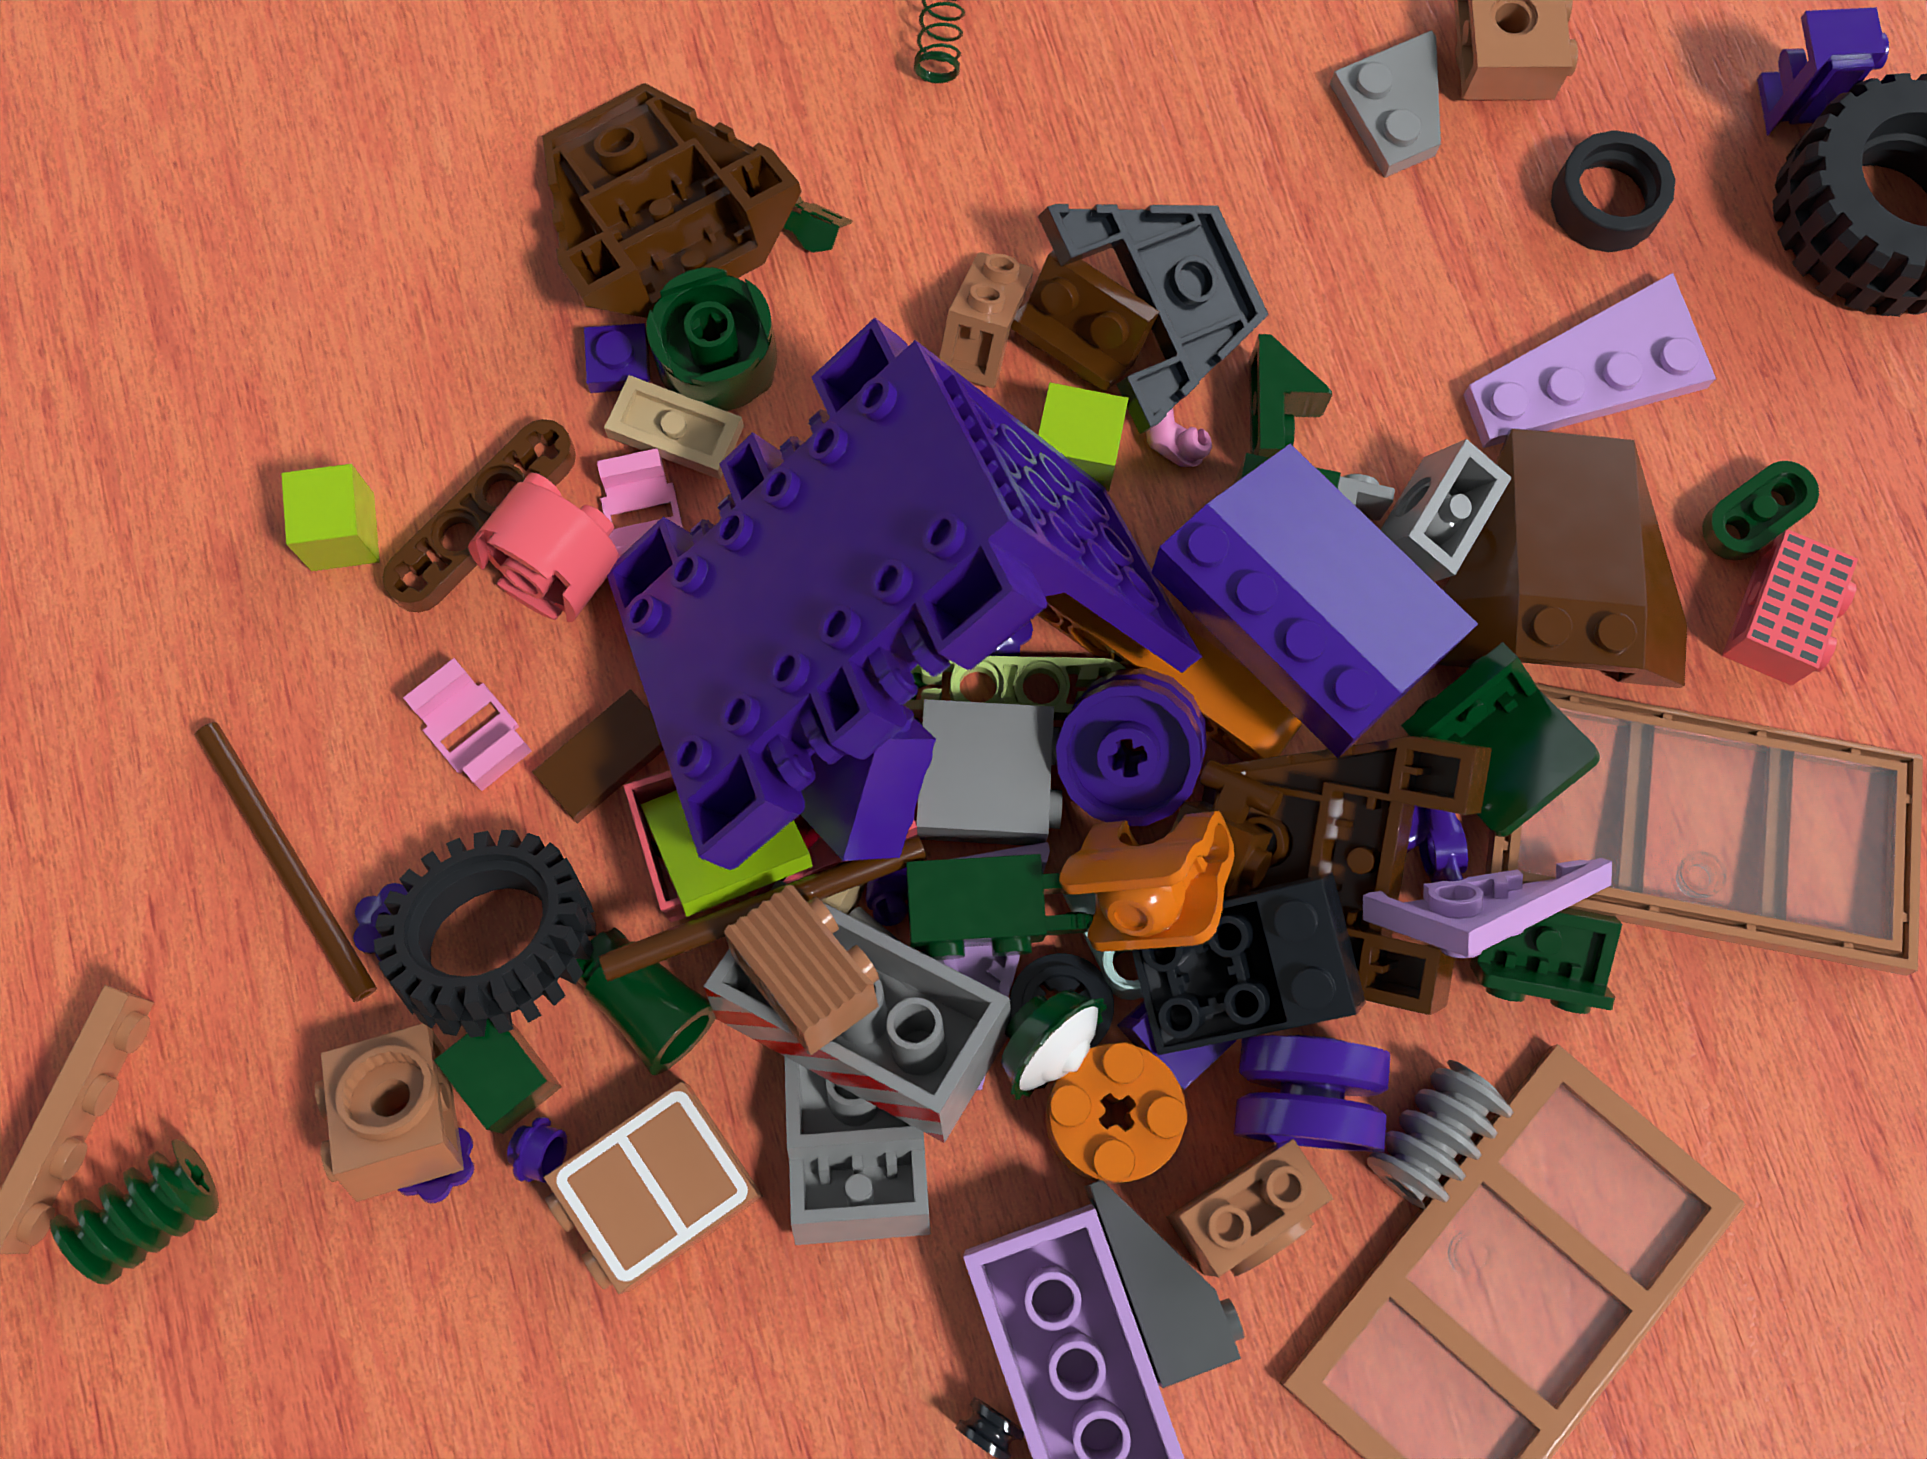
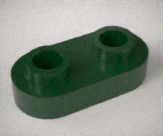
(1757, 513)

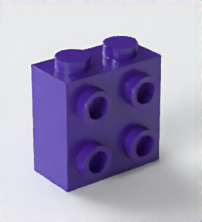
(870, 802)

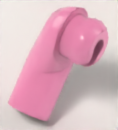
(1179, 444)

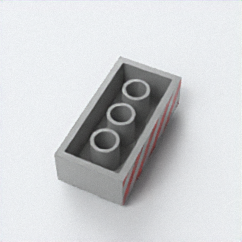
(911, 1054)

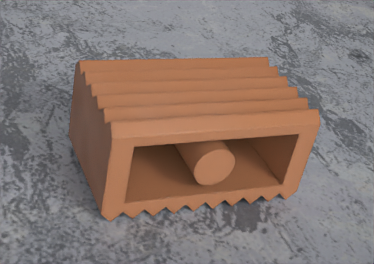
(803, 968)

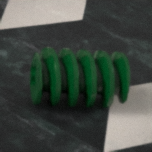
(139, 1219)

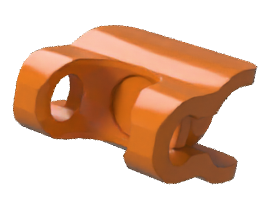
(1153, 891)

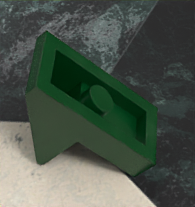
(1279, 392)

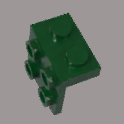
(1532, 742)

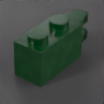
(984, 904)

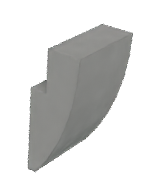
(850, 1165)

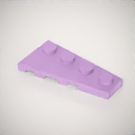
(1608, 364)

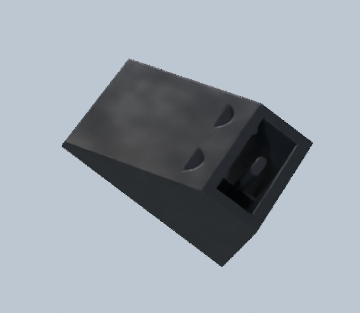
(1268, 968)

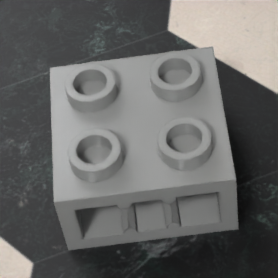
(989, 774)

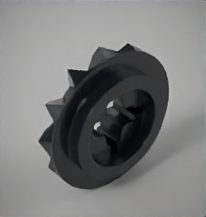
(1062, 973)

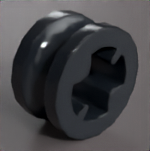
(990, 1429)

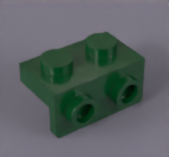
(1556, 960)

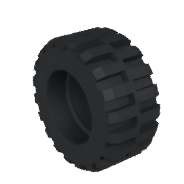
(1832, 215)

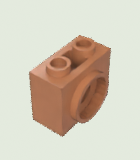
(1514, 48)
(359, 1092)
(1251, 1211)

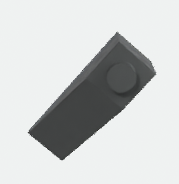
(1172, 1304)

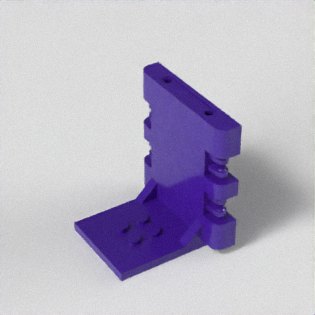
(844, 561)

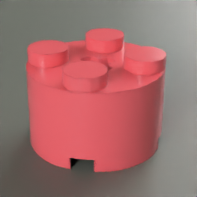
(546, 548)

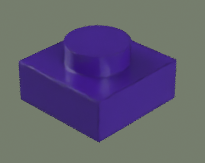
(615, 354)

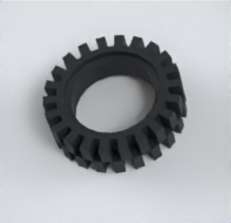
(516, 984)

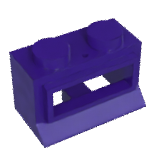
(1840, 52)

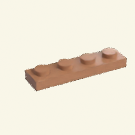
(58, 1136)

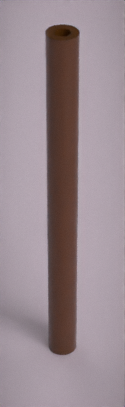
(286, 862)
(712, 926)

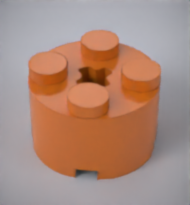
(1153, 1120)

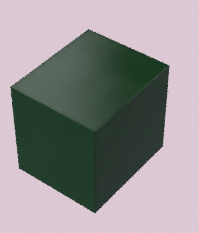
(498, 1076)

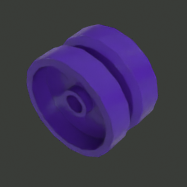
(1125, 783)
(1313, 1085)

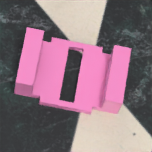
(635, 484)
(450, 700)

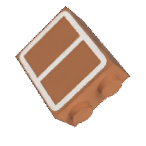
(650, 1189)

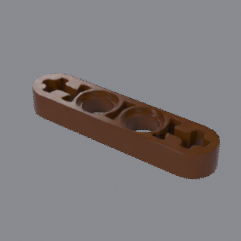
(471, 508)

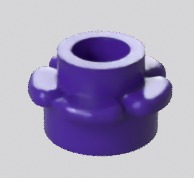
(536, 1150)

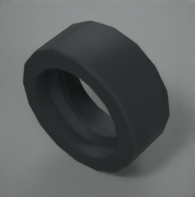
(1634, 158)

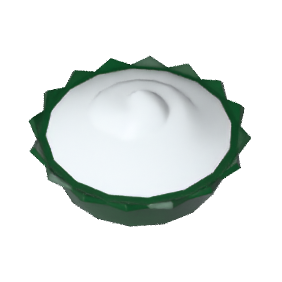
(1049, 1039)

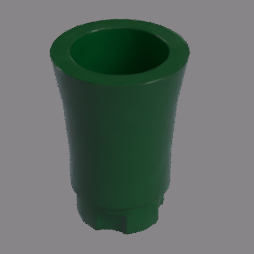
(648, 1006)

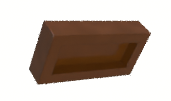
(601, 756)

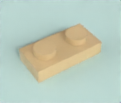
(676, 425)

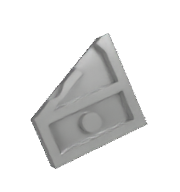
(1394, 102)

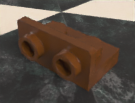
(1085, 321)

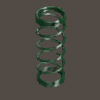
(938, 55)

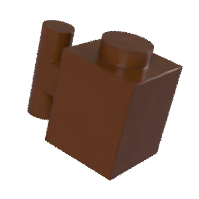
(1249, 841)

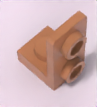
(983, 316)

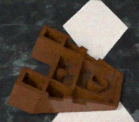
(1356, 822)

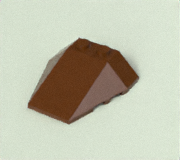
(658, 194)
(1573, 565)

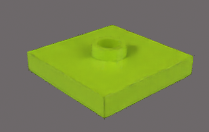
(706, 884)

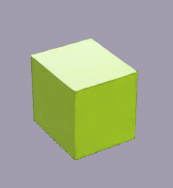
(1085, 428)
(330, 517)

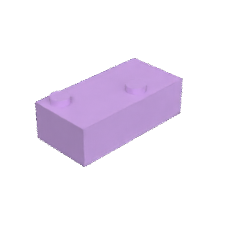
(1070, 1343)

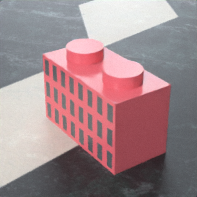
(1792, 608)

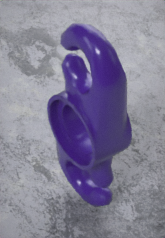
(1444, 848)

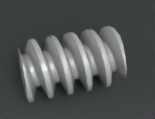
(1438, 1134)

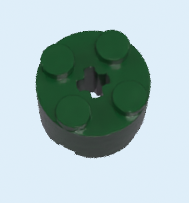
(705, 308)

